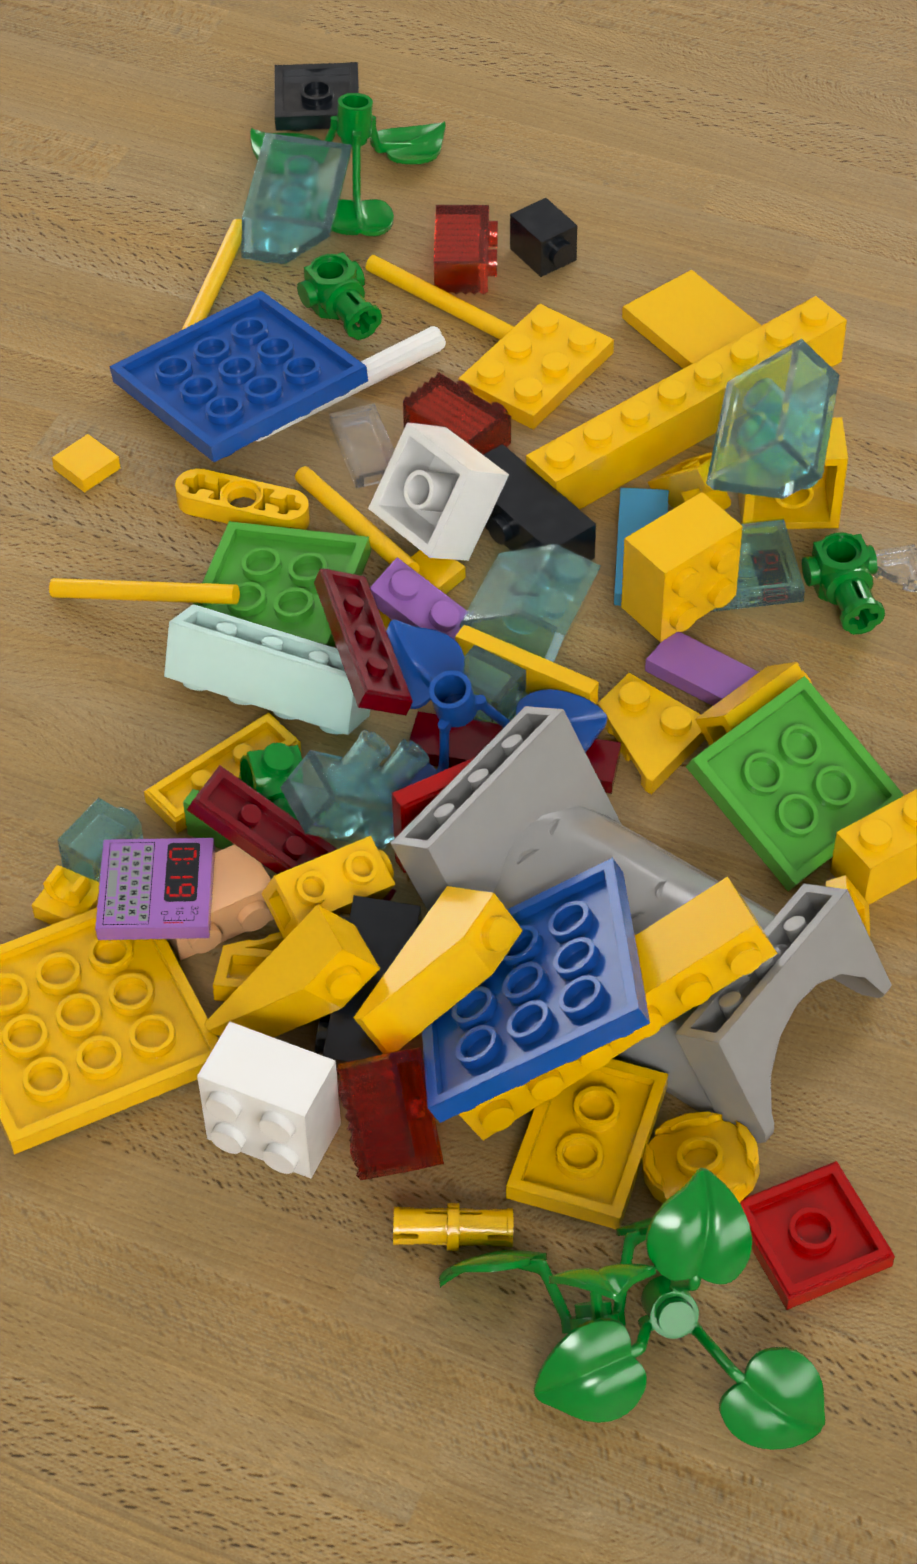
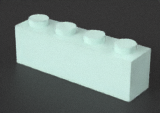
(262, 669)

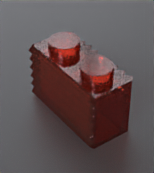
(463, 249)
(461, 411)
(389, 1114)

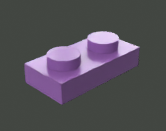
(415, 601)

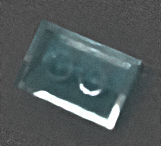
(292, 197)
(775, 425)

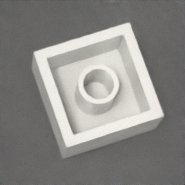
(438, 491)
(269, 1100)

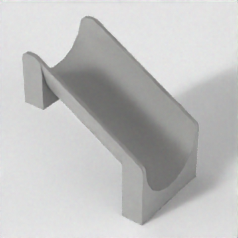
(538, 815)

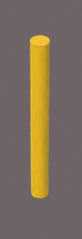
(216, 274)
(437, 297)
(352, 517)
(144, 591)

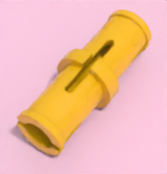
(453, 1226)

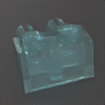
(352, 793)

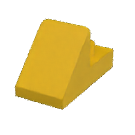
(687, 480)

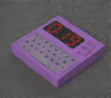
(155, 889)

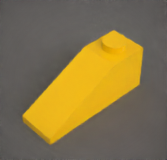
(438, 966)
(301, 979)

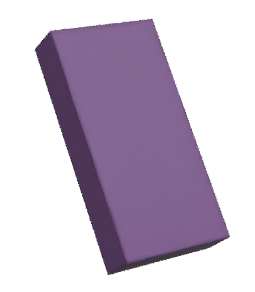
(697, 668)

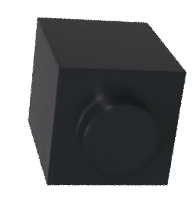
(543, 237)

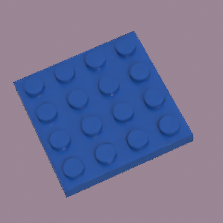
(238, 375)
(551, 1000)

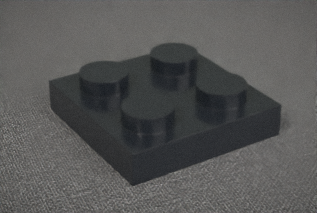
(310, 93)

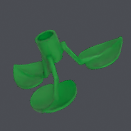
(401, 144)
(689, 1239)
(608, 1281)

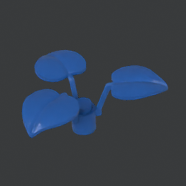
(435, 672)

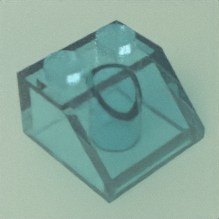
(533, 598)

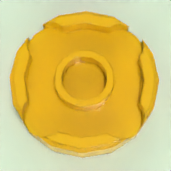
(696, 1143)

